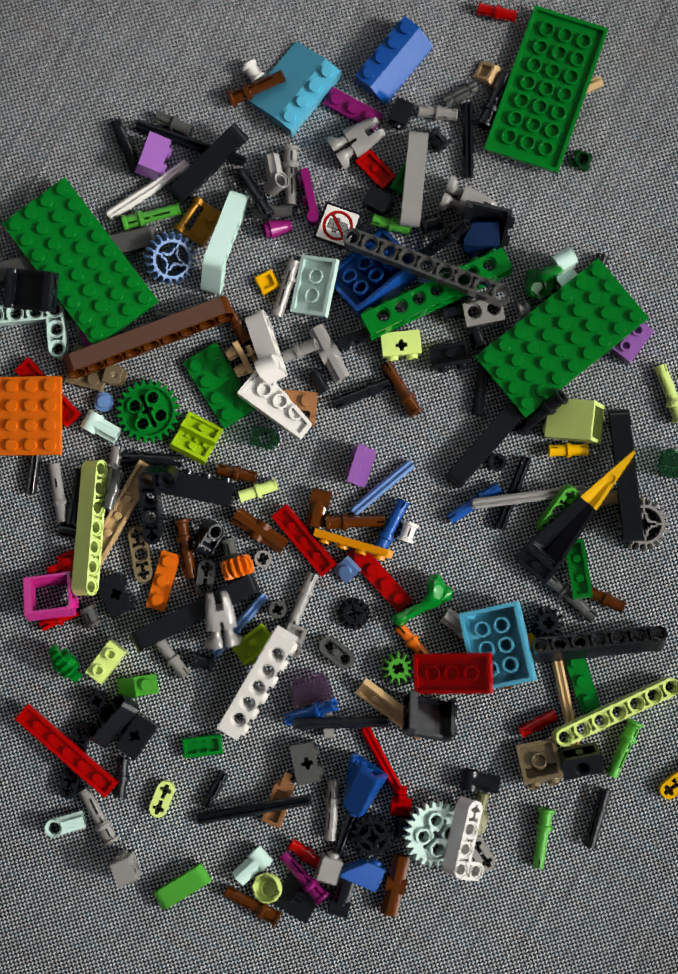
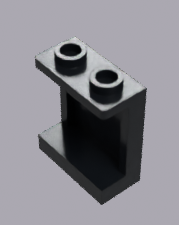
(480, 212)
(31, 290)
(429, 717)

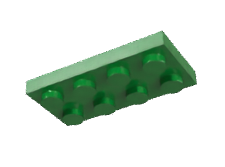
(218, 385)

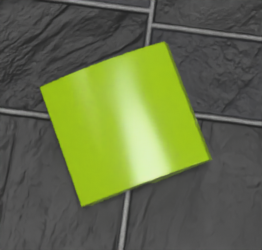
(196, 438)

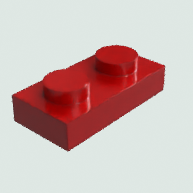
(375, 169)

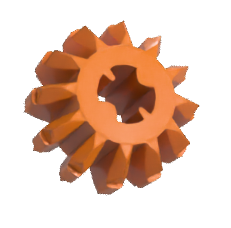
(237, 567)

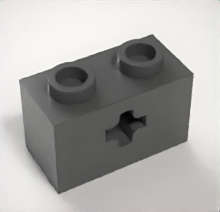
(305, 774)

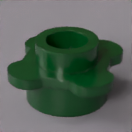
(587, 157)

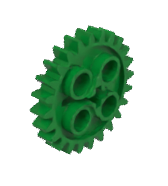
(164, 403)

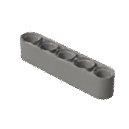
(414, 179)

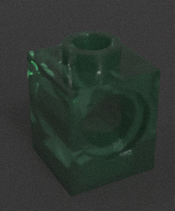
(257, 431)
(668, 464)

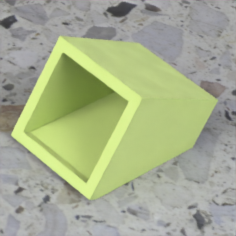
(576, 422)

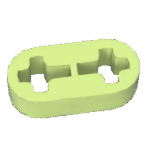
(158, 796)

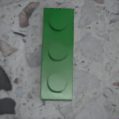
(579, 571)
(582, 684)

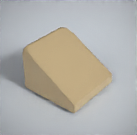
(487, 73)

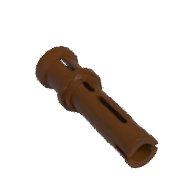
(247, 91)
(406, 398)
(344, 522)
(184, 539)
(261, 910)

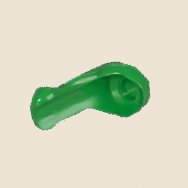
(541, 281)
(436, 595)

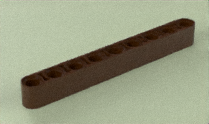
(148, 337)

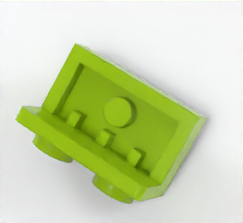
(252, 644)

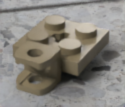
(98, 379)

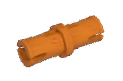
(411, 640)

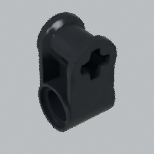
(207, 540)

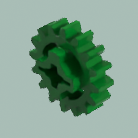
(65, 663)

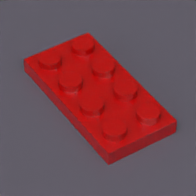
(453, 673)

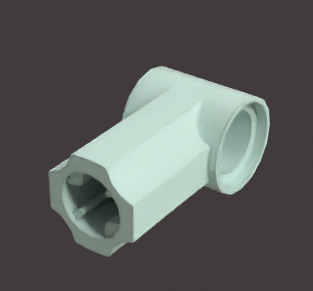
(98, 425)
(67, 823)
(255, 863)

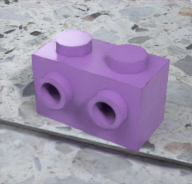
(153, 156)
(631, 345)

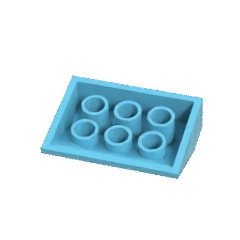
(306, 85)
(503, 634)

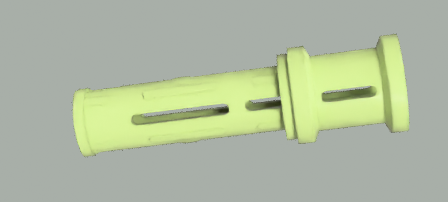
(669, 390)

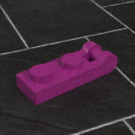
(308, 197)

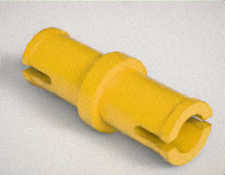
(568, 450)

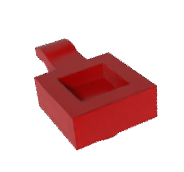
(64, 564)
(401, 805)

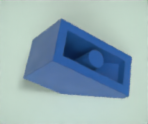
(364, 873)

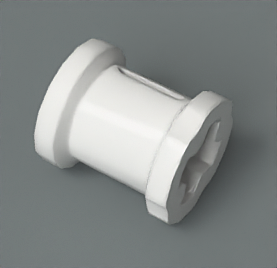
(253, 71)
(407, 532)

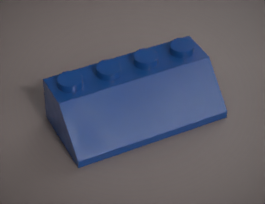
(394, 61)

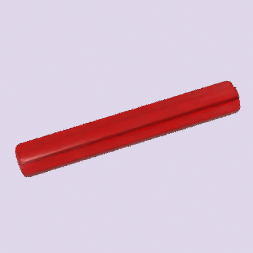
(381, 759)

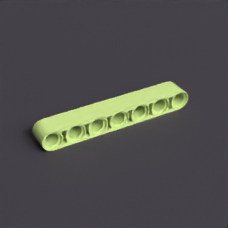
(89, 528)
(605, 711)

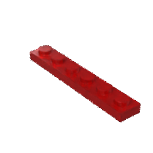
(66, 750)

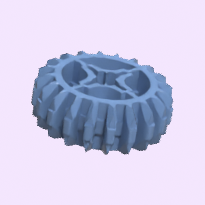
(166, 264)

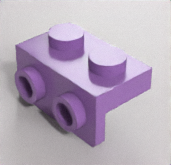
(361, 466)

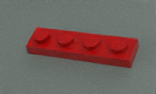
(69, 411)
(304, 540)
(381, 580)

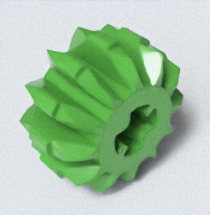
(396, 661)

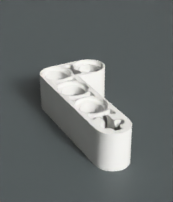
(270, 361)
(462, 841)

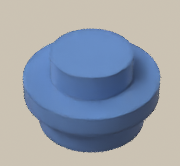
(103, 402)

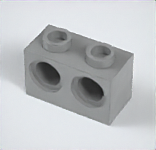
(484, 317)
(125, 868)

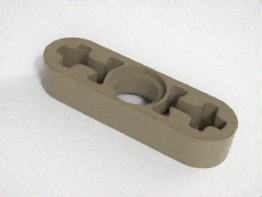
(137, 570)

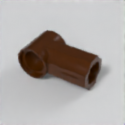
(318, 504)

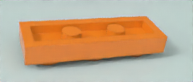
(163, 580)

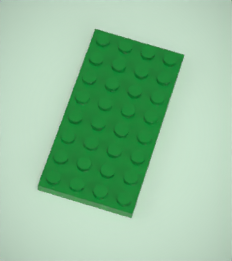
(546, 89)
(94, 275)
(561, 337)

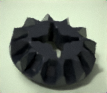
(360, 620)

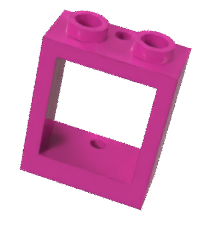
(30, 604)

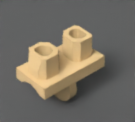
(235, 352)

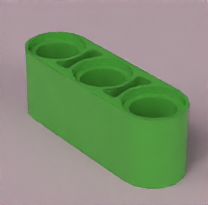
(182, 886)

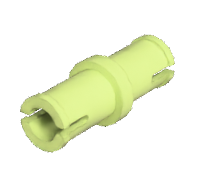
(257, 490)

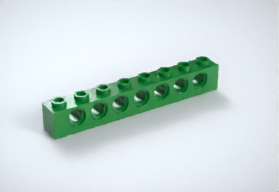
(413, 311)

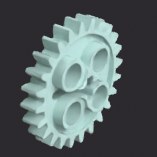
(422, 822)

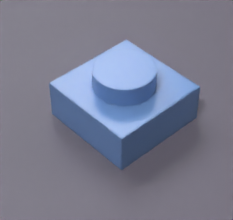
(347, 569)

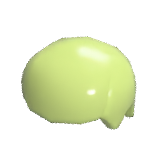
(267, 887)

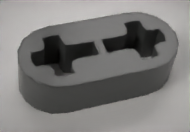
(201, 575)

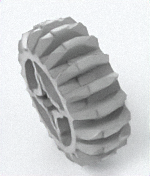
(659, 524)

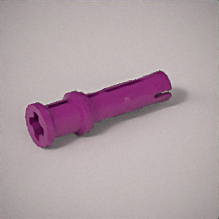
(310, 885)

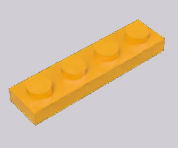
(360, 547)

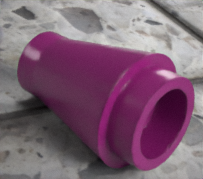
(275, 228)

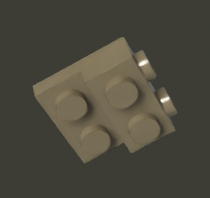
(539, 763)

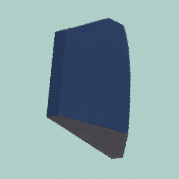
(481, 238)

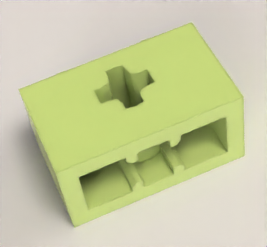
(409, 338)
(106, 661)

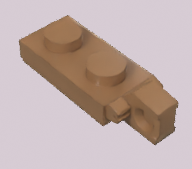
(281, 790)

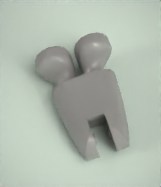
(358, 139)
(467, 193)
(220, 616)

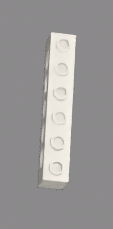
(230, 722)

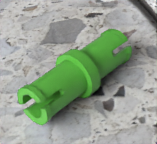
(389, 224)

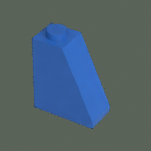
(361, 785)

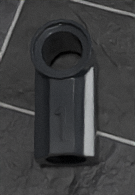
(474, 780)
(340, 901)

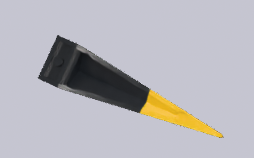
(552, 544)

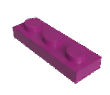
(350, 107)

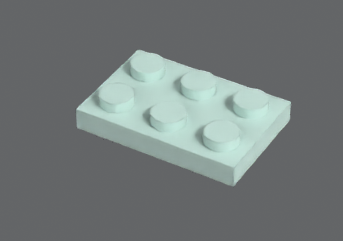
(314, 286)

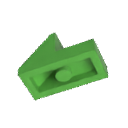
(138, 685)

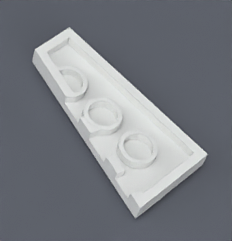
(275, 405)

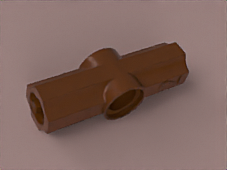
(259, 530)
(395, 884)

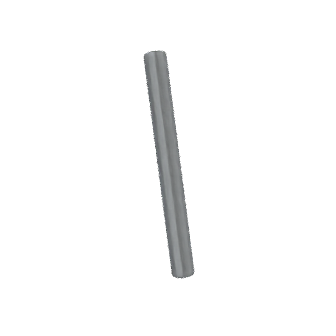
(523, 497)

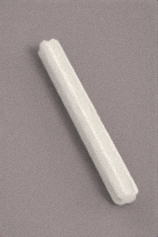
(147, 190)

